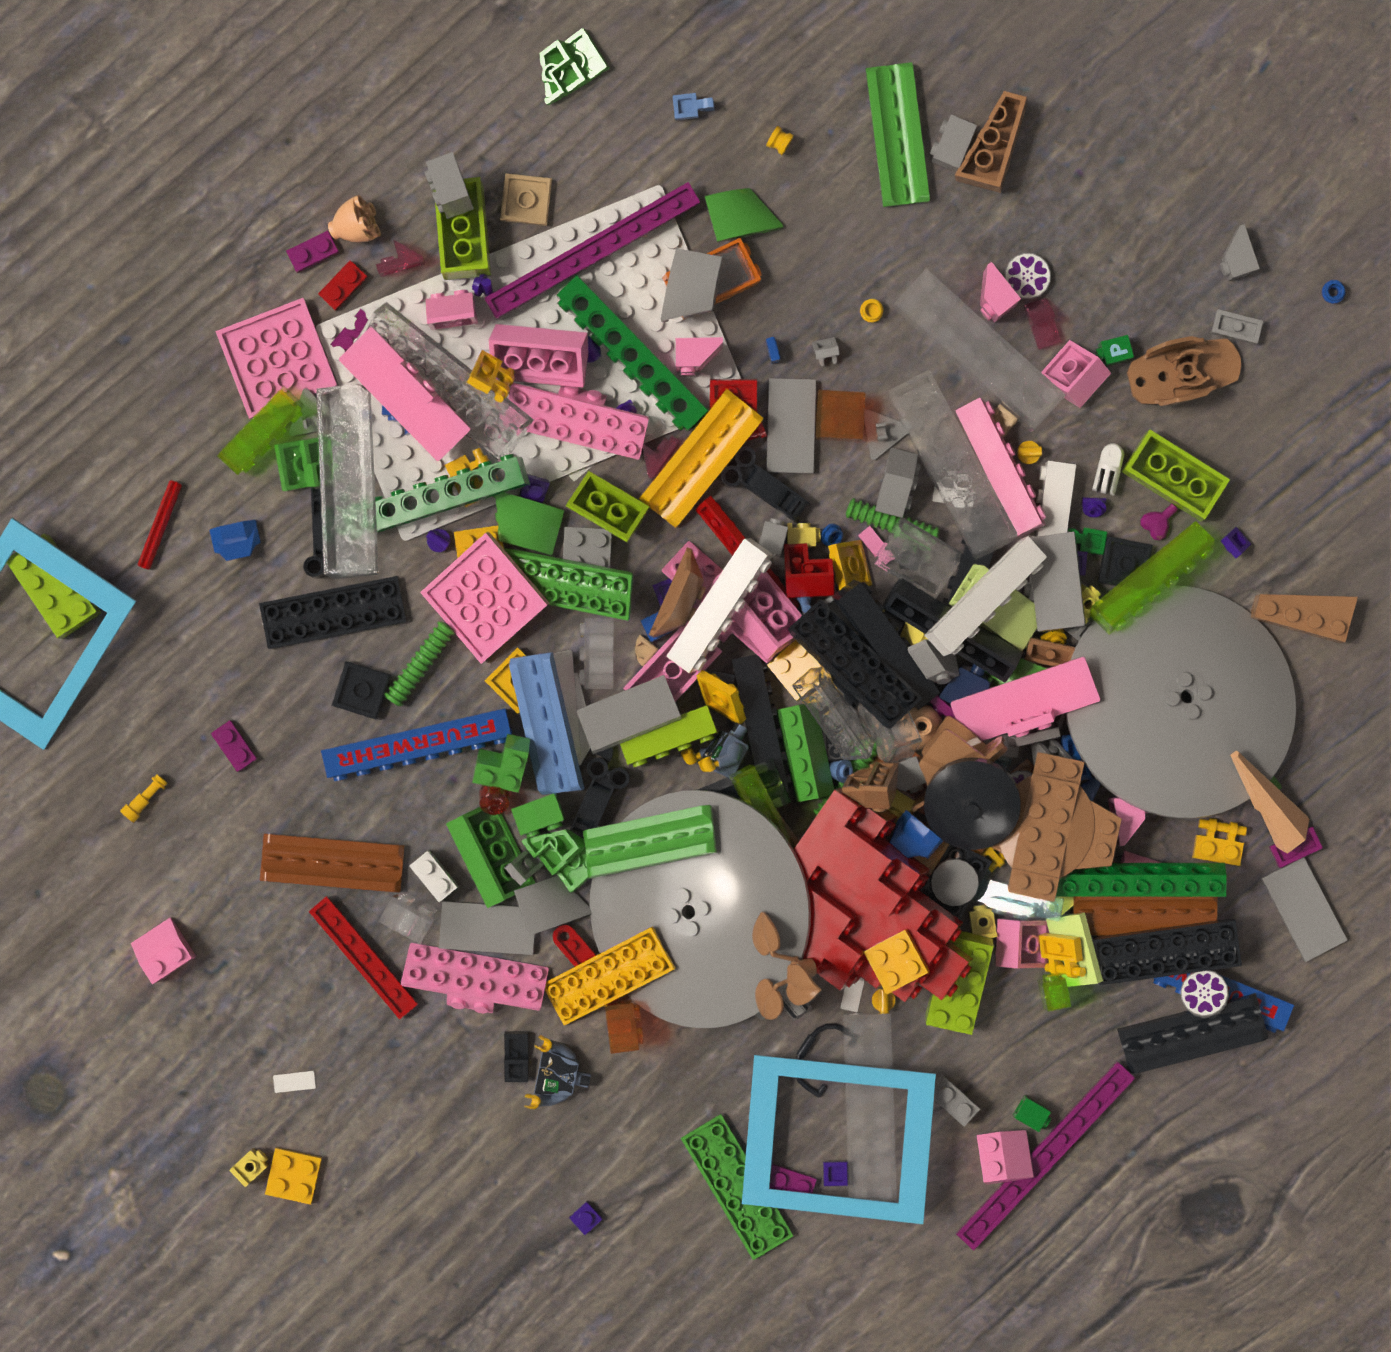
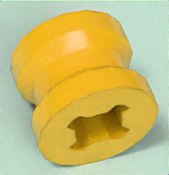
(779, 140)

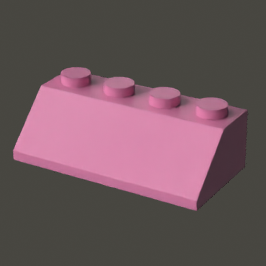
(541, 354)

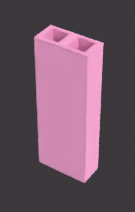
(871, 540)

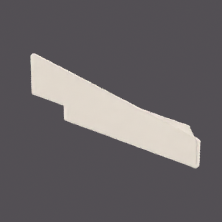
(573, 700)

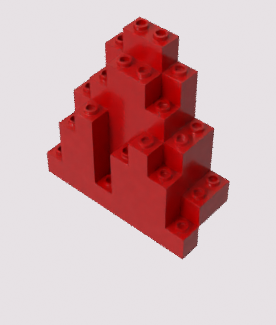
(867, 893)

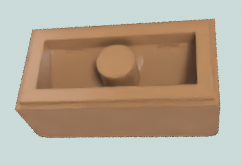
(1048, 652)

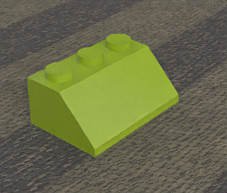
(608, 506)

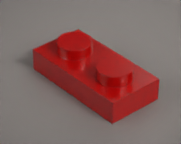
(342, 285)

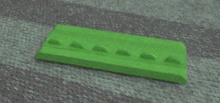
(897, 134)
(578, 584)
(649, 841)
(723, 1168)

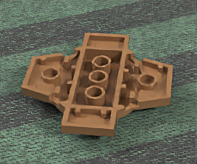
(1056, 829)

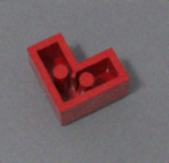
(807, 576)

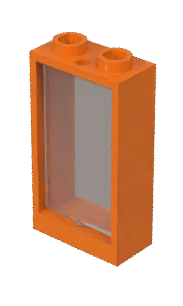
(736, 272)

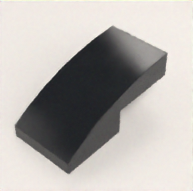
(516, 1056)

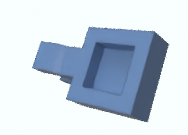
(687, 106)

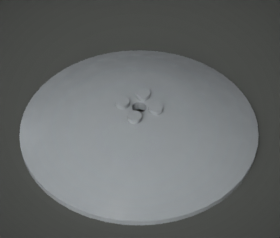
(1175, 753)
(728, 890)

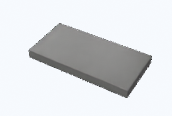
(791, 426)
(1058, 584)
(628, 714)
(1304, 909)
(484, 929)

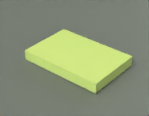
(1077, 926)

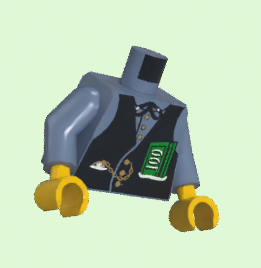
(722, 754)
(556, 1075)

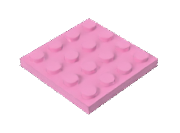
(275, 352)
(485, 597)

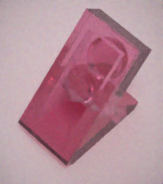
(406, 260)
(1042, 323)
(655, 461)

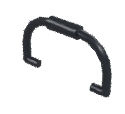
(805, 1047)

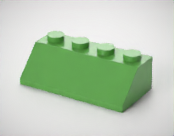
(805, 753)
(487, 850)

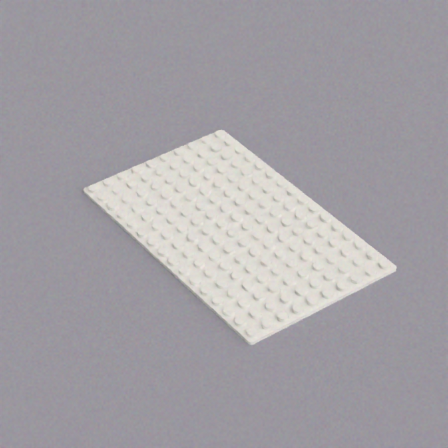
(625, 282)

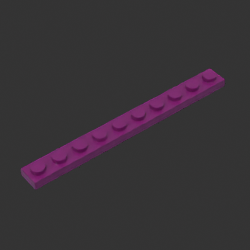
(592, 250)
(1046, 1154)

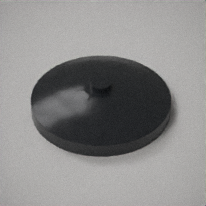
(972, 803)

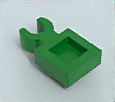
(1090, 540)

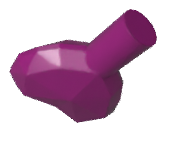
(1158, 522)

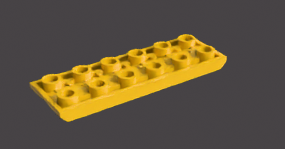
(701, 458)
(608, 975)

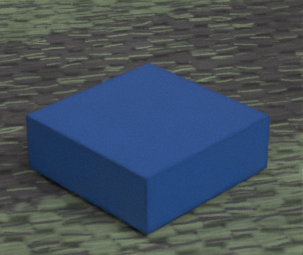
(772, 350)

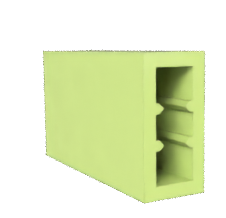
(1013, 621)

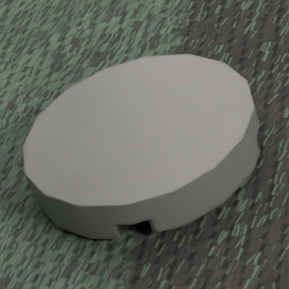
(954, 882)

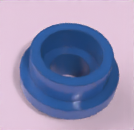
(1338, 286)
(831, 534)

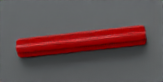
(159, 524)

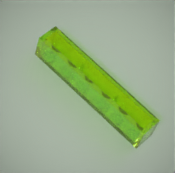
(1152, 578)

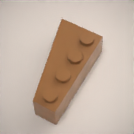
(992, 151)
(1313, 615)

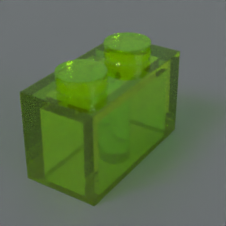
(1054, 992)

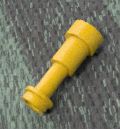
(141, 800)

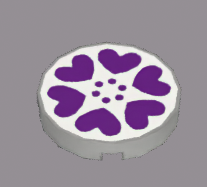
(1028, 275)
(1204, 993)

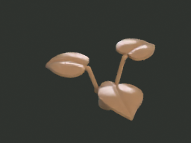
(800, 986)

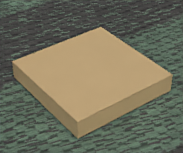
(526, 199)

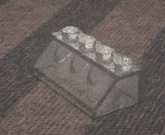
(834, 714)

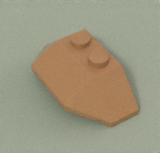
(681, 597)
(873, 786)

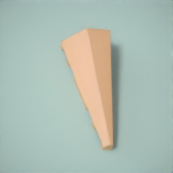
(1282, 817)

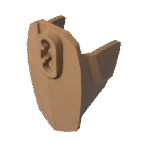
(1190, 370)
(951, 743)

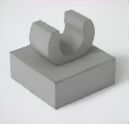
(825, 348)

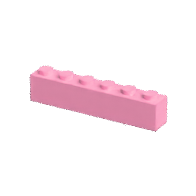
(1000, 466)

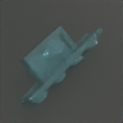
(996, 896)

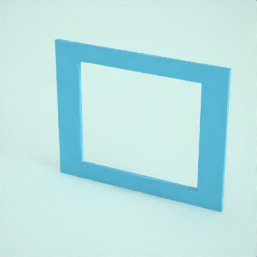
(90, 586)
(915, 1147)

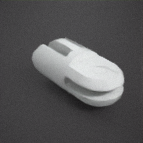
(1110, 461)

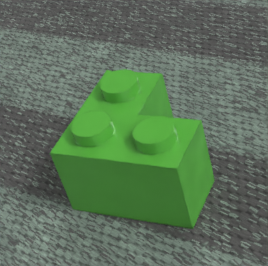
(503, 768)
(539, 814)

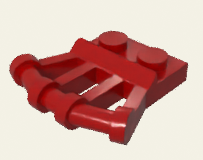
(745, 390)

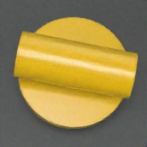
(1029, 452)
(1055, 636)
(882, 1001)

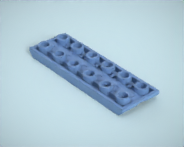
(546, 723)

